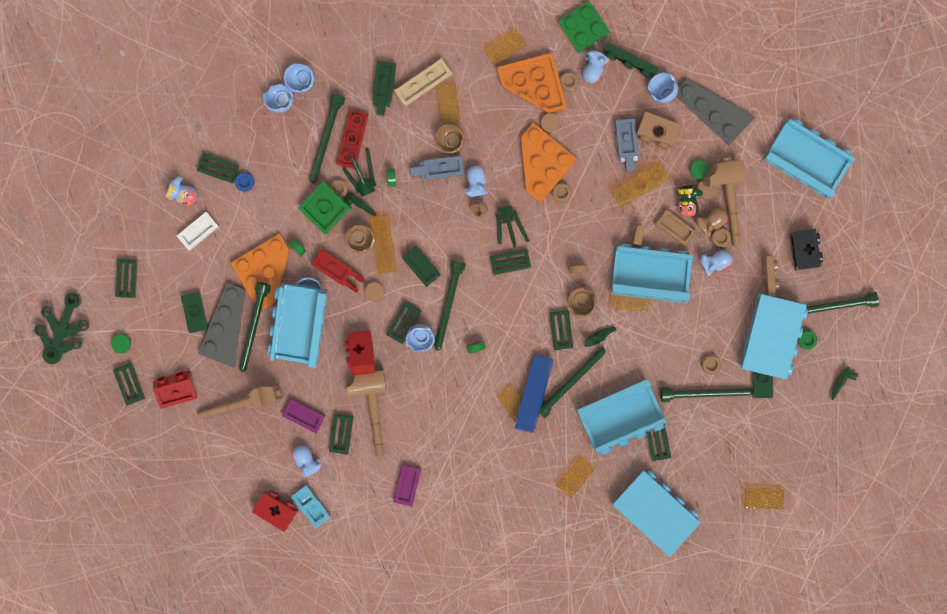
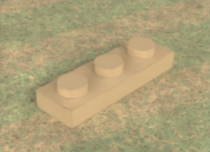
(423, 82)

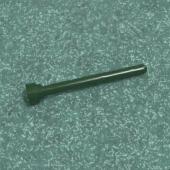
(336, 102)
(456, 269)
(262, 290)
(869, 300)
(668, 394)
(546, 406)

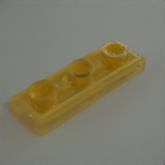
(650, 178)
(382, 232)

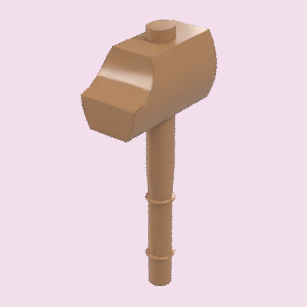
(728, 173)
(371, 385)
(258, 398)

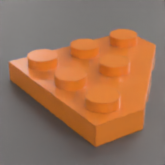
(535, 82)
(543, 162)
(263, 265)

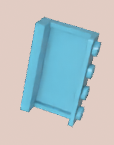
(809, 158)
(651, 274)
(298, 324)
(773, 336)
(622, 417)
(656, 512)

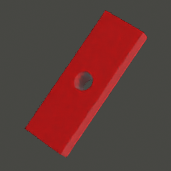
(355, 127)

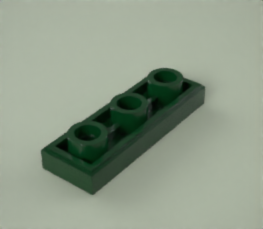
(630, 61)

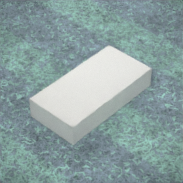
(197, 231)

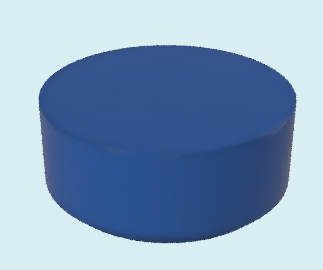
(244, 182)

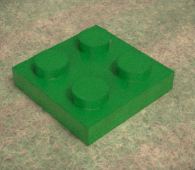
(583, 27)
(325, 207)

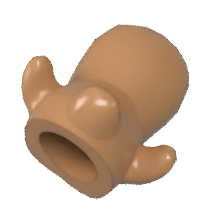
(713, 220)

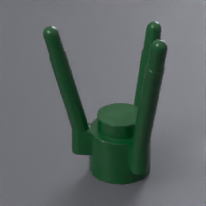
(364, 186)
(506, 215)

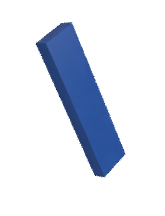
(534, 394)

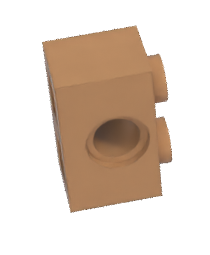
(669, 130)

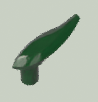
(359, 203)
(598, 336)
(841, 380)

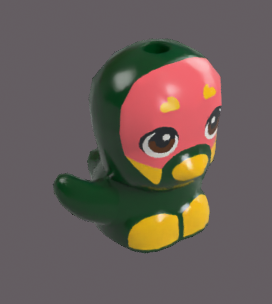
(688, 204)

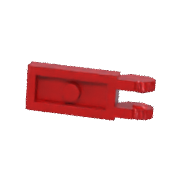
(335, 269)

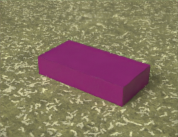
(303, 416)
(407, 485)

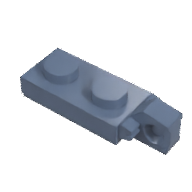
(627, 142)
(439, 168)

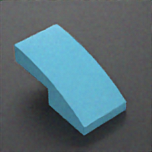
(311, 506)

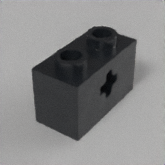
(802, 259)

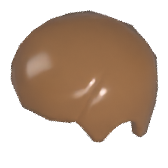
(450, 138)
(359, 238)
(582, 301)

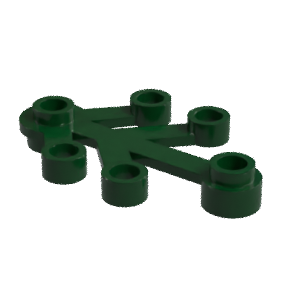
(60, 331)

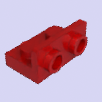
(174, 389)

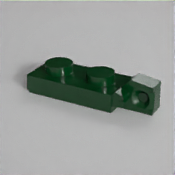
(384, 86)

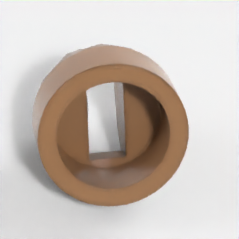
(479, 209)

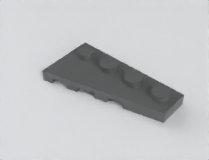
(718, 114)
(224, 329)

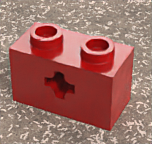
(361, 343)
(279, 520)

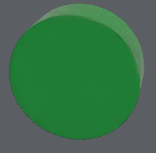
(699, 169)
(391, 177)
(297, 247)
(808, 340)
(121, 343)
(476, 347)

